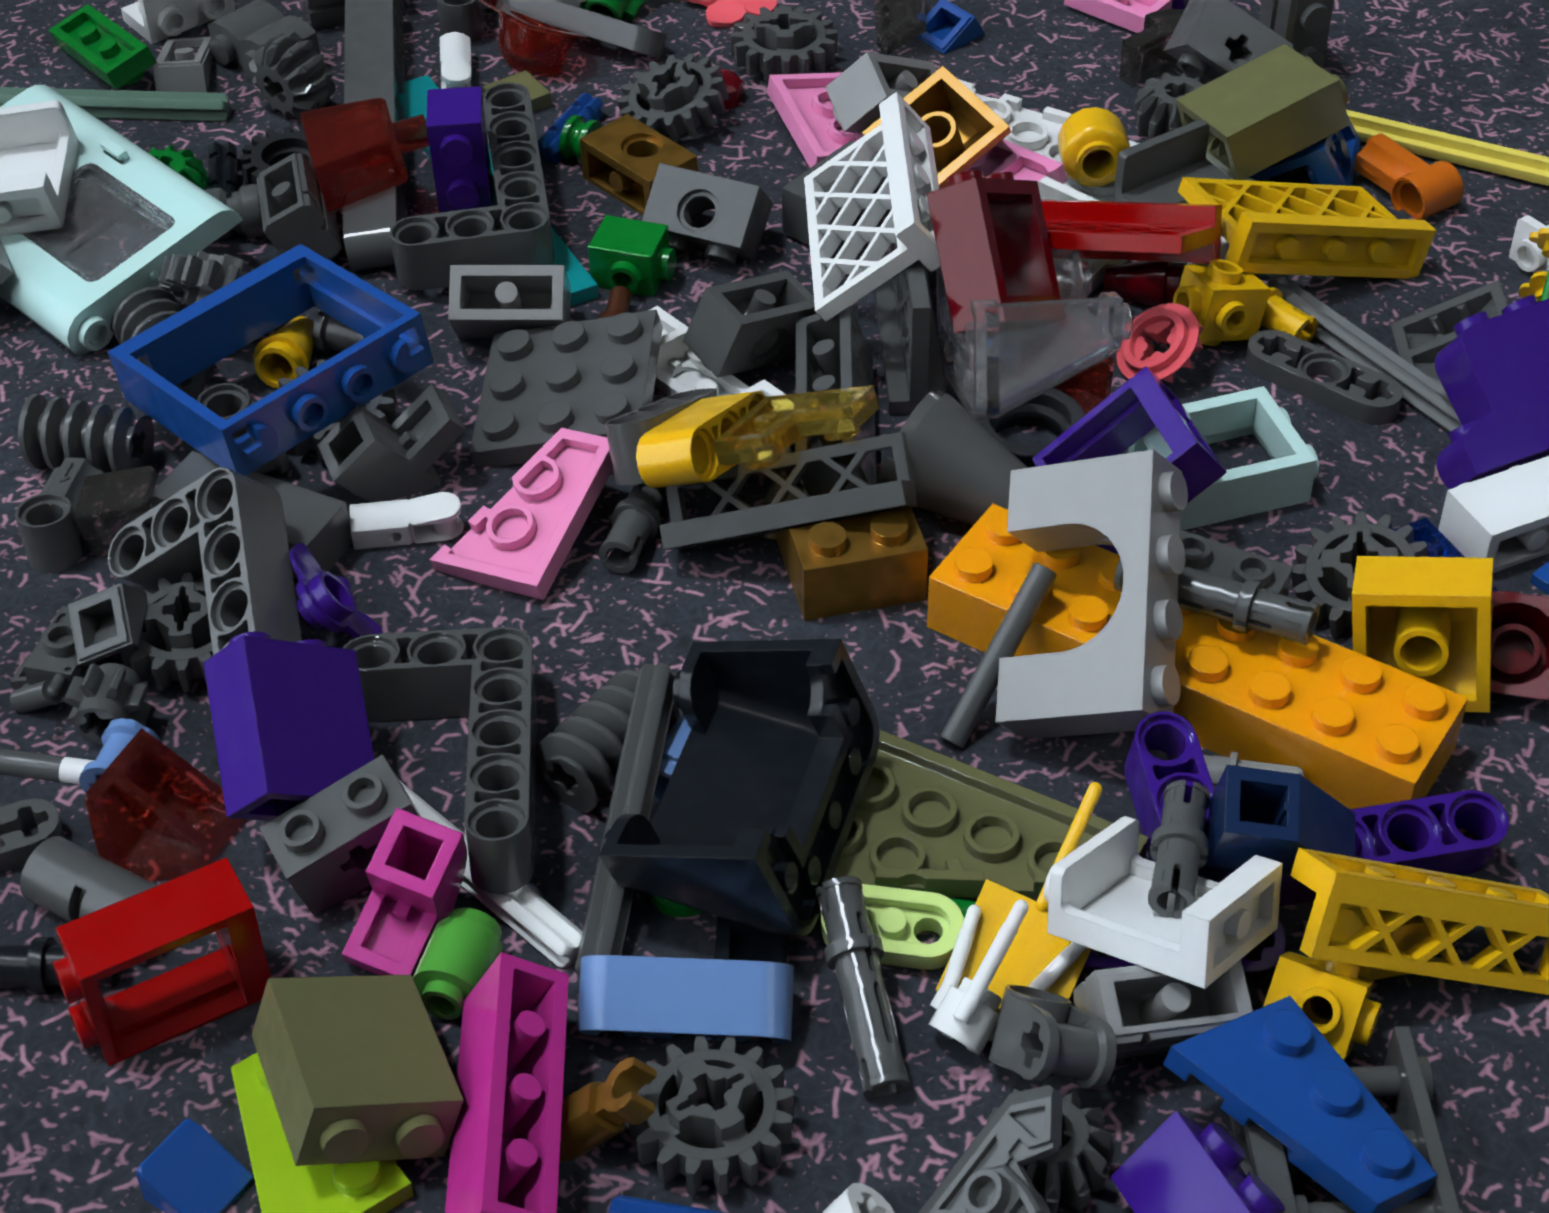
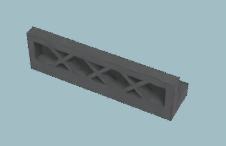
(807, 510)

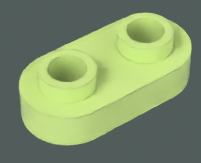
(901, 915)

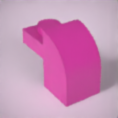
(413, 888)

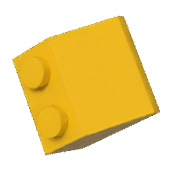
(1428, 620)

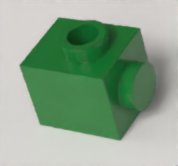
(631, 255)

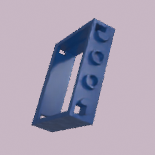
(242, 313)

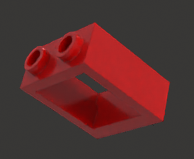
(150, 926)

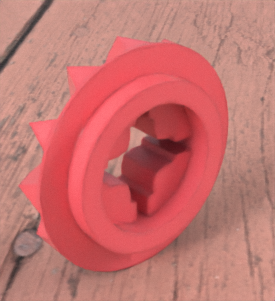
(1164, 324)

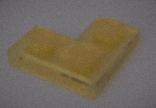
(786, 419)

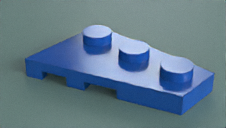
(1301, 1092)

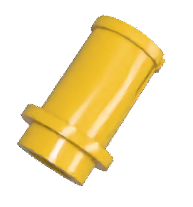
(1287, 318)

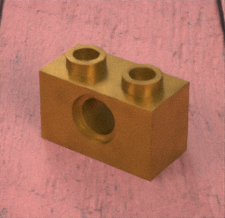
(625, 159)

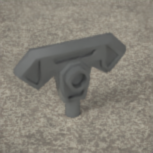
(991, 1169)

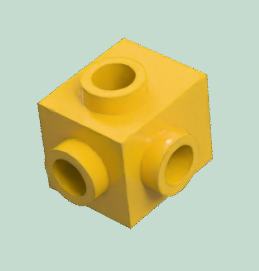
(1223, 300)
(1337, 982)

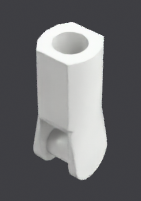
(455, 60)
(406, 521)

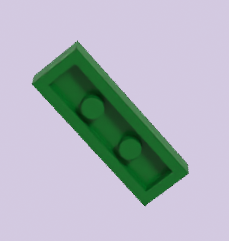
(103, 47)

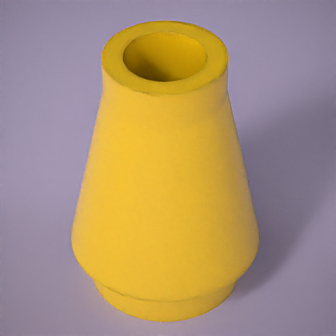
(284, 351)

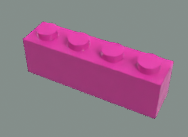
(511, 1091)

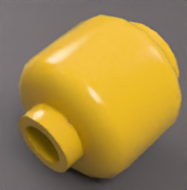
(1091, 146)

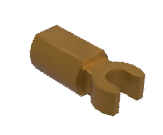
(602, 1108)

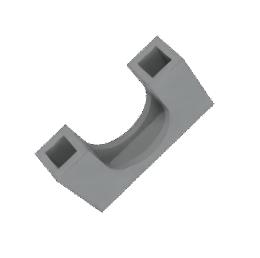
(1131, 662)

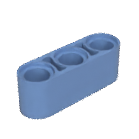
(685, 997)

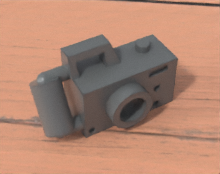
(48, 669)

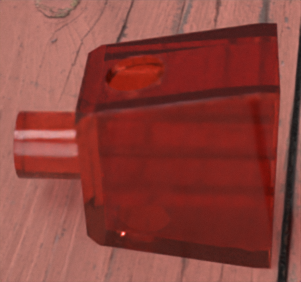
(359, 149)

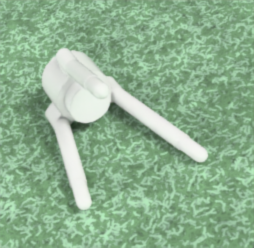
(970, 1010)

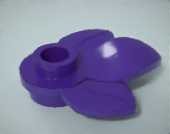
(327, 598)

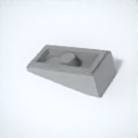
(186, 70)

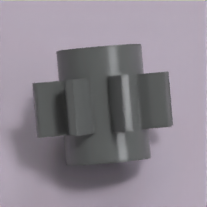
(103, 696)

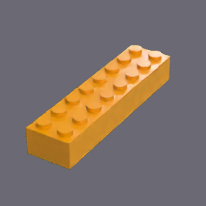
(1335, 713)

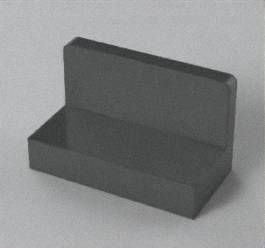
(1156, 166)

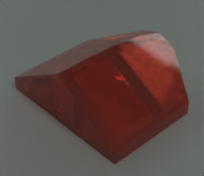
(157, 812)

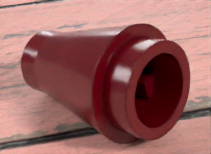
(1144, 281)

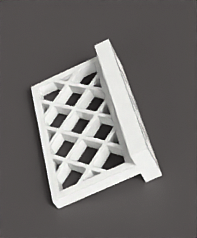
(911, 172)

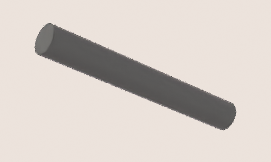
(1002, 645)

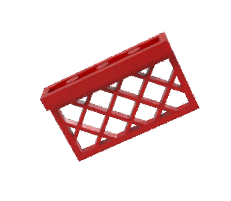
(1135, 230)

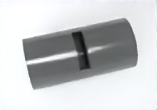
(75, 880)

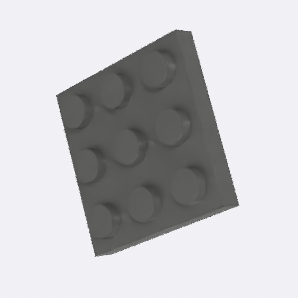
(563, 378)

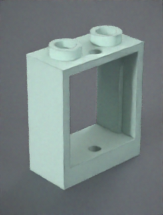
(1252, 487)

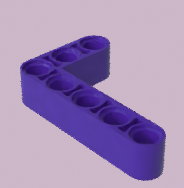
(1422, 823)

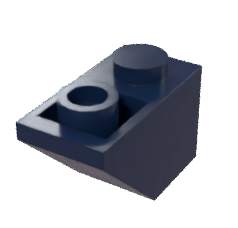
(1272, 817)

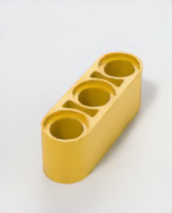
(683, 447)

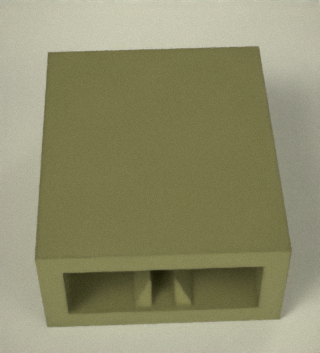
(1266, 110)
(355, 1069)

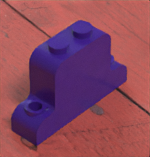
(1498, 390)

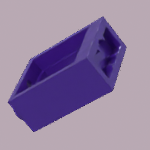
(1125, 419)

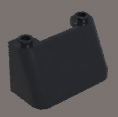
(760, 784)

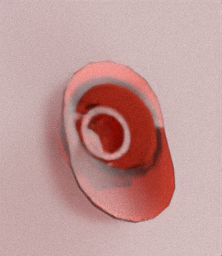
(530, 42)

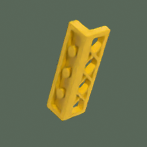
(1434, 897)

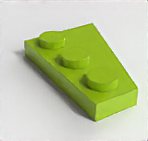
(307, 1188)

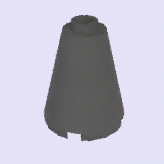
(954, 461)

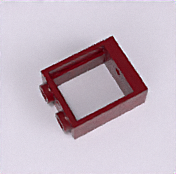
(991, 242)

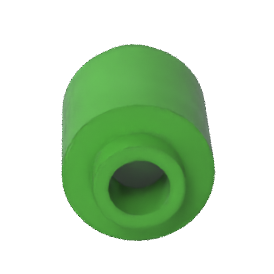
(456, 960)

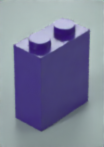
(284, 721)

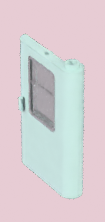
(112, 234)

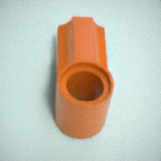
(1413, 183)

